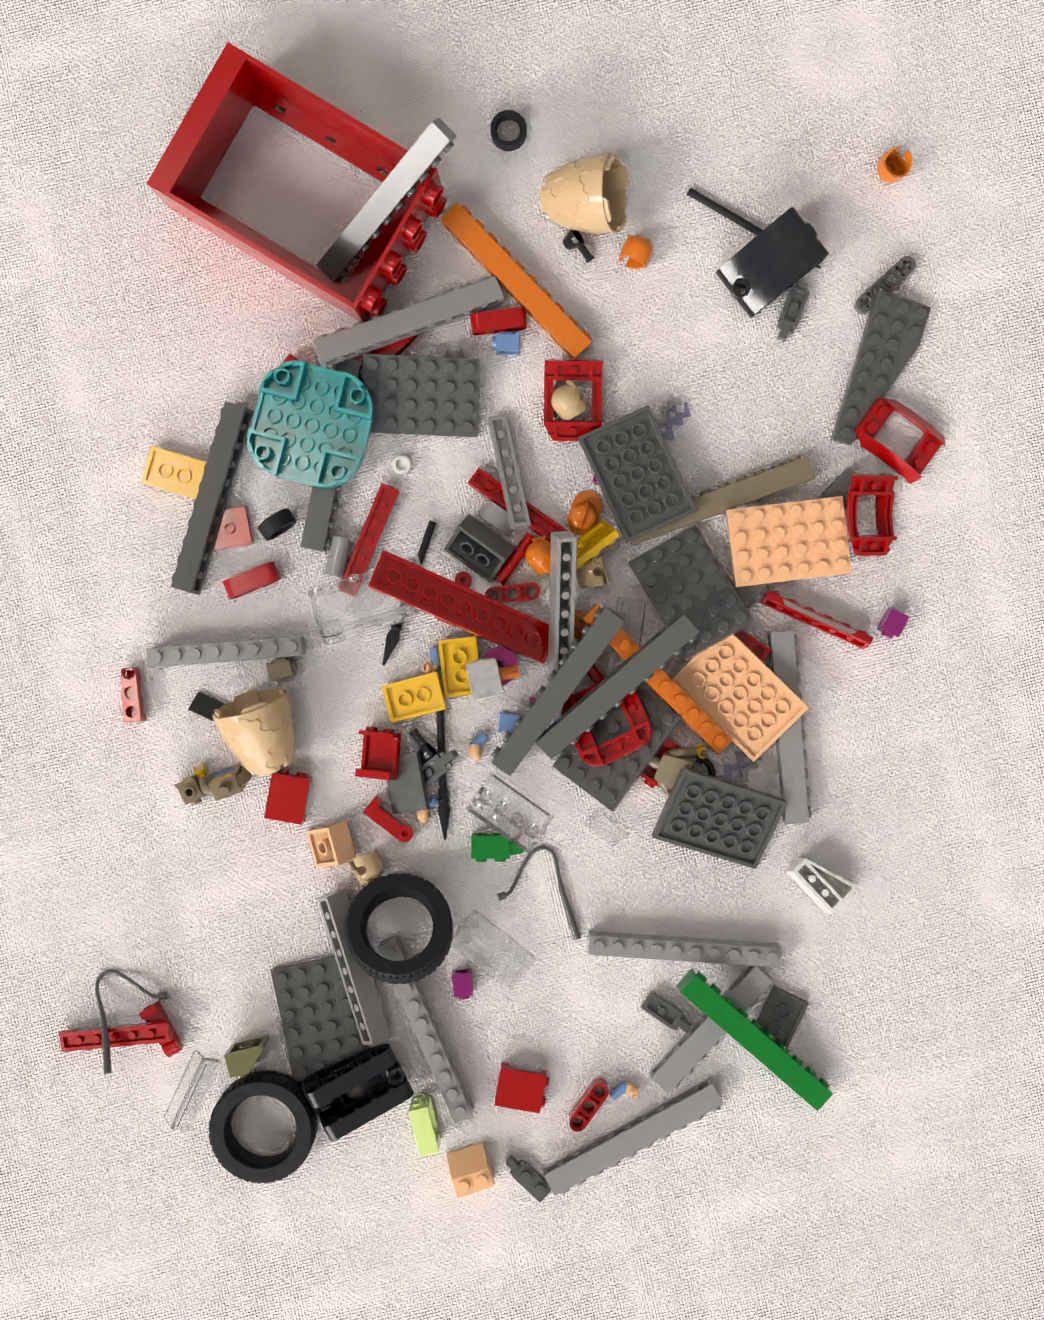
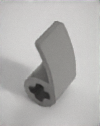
(496, 517)

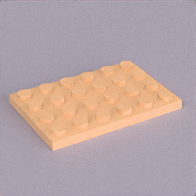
(788, 541)
(741, 695)

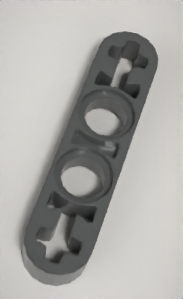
(883, 283)

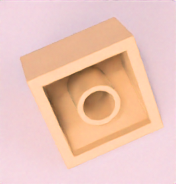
(331, 844)
(470, 1169)

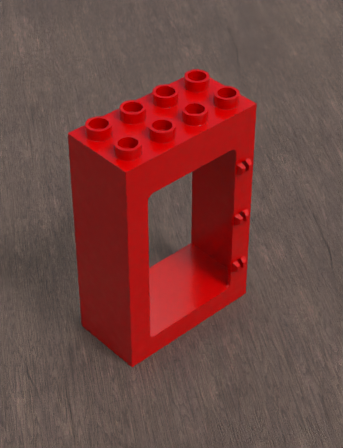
(209, 129)

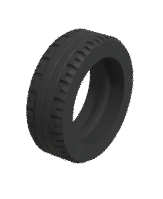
(375, 894)
(249, 1165)

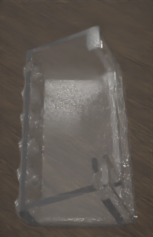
(353, 609)

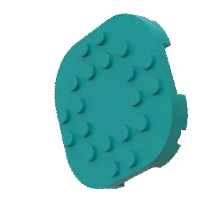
(311, 424)

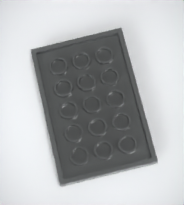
(423, 394)
(637, 474)
(689, 579)
(613, 781)
(718, 818)
(315, 1015)

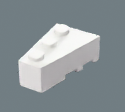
(820, 884)

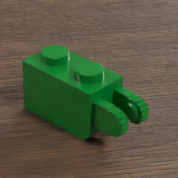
(492, 846)

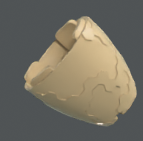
(587, 194)
(259, 729)

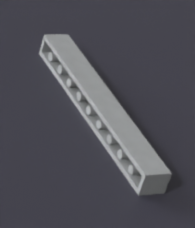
(408, 321)
(790, 744)
(684, 949)
(429, 1037)
(632, 1137)

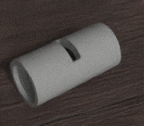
(339, 553)

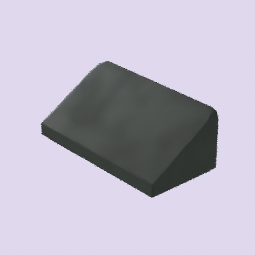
(205, 705)

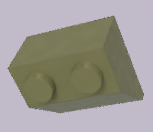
(243, 1055)

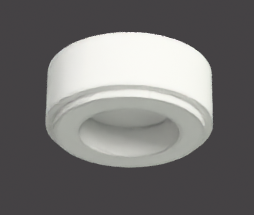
(401, 465)

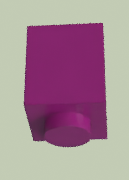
(892, 623)
(462, 983)

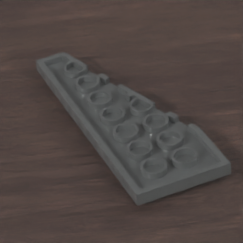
(885, 348)

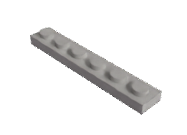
(508, 472)

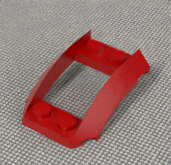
(572, 370)
(921, 453)
(882, 487)

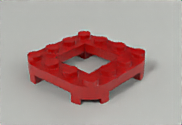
(617, 747)

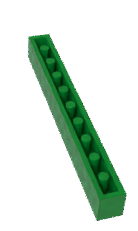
(754, 1039)

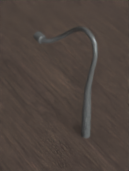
(568, 912)
(105, 1037)

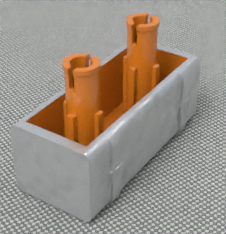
(487, 677)

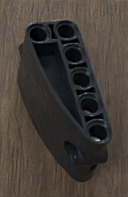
(773, 261)
(356, 1090)

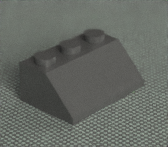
(479, 548)

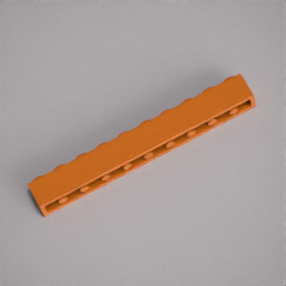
(515, 281)
(669, 692)

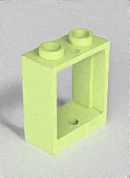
(424, 1124)

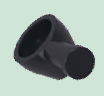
(575, 240)
(426, 749)

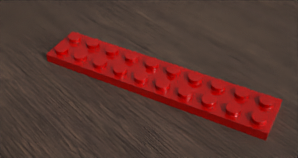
(460, 606)

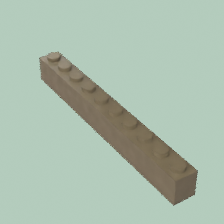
(741, 493)

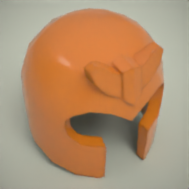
(892, 166)
(638, 249)
(538, 555)

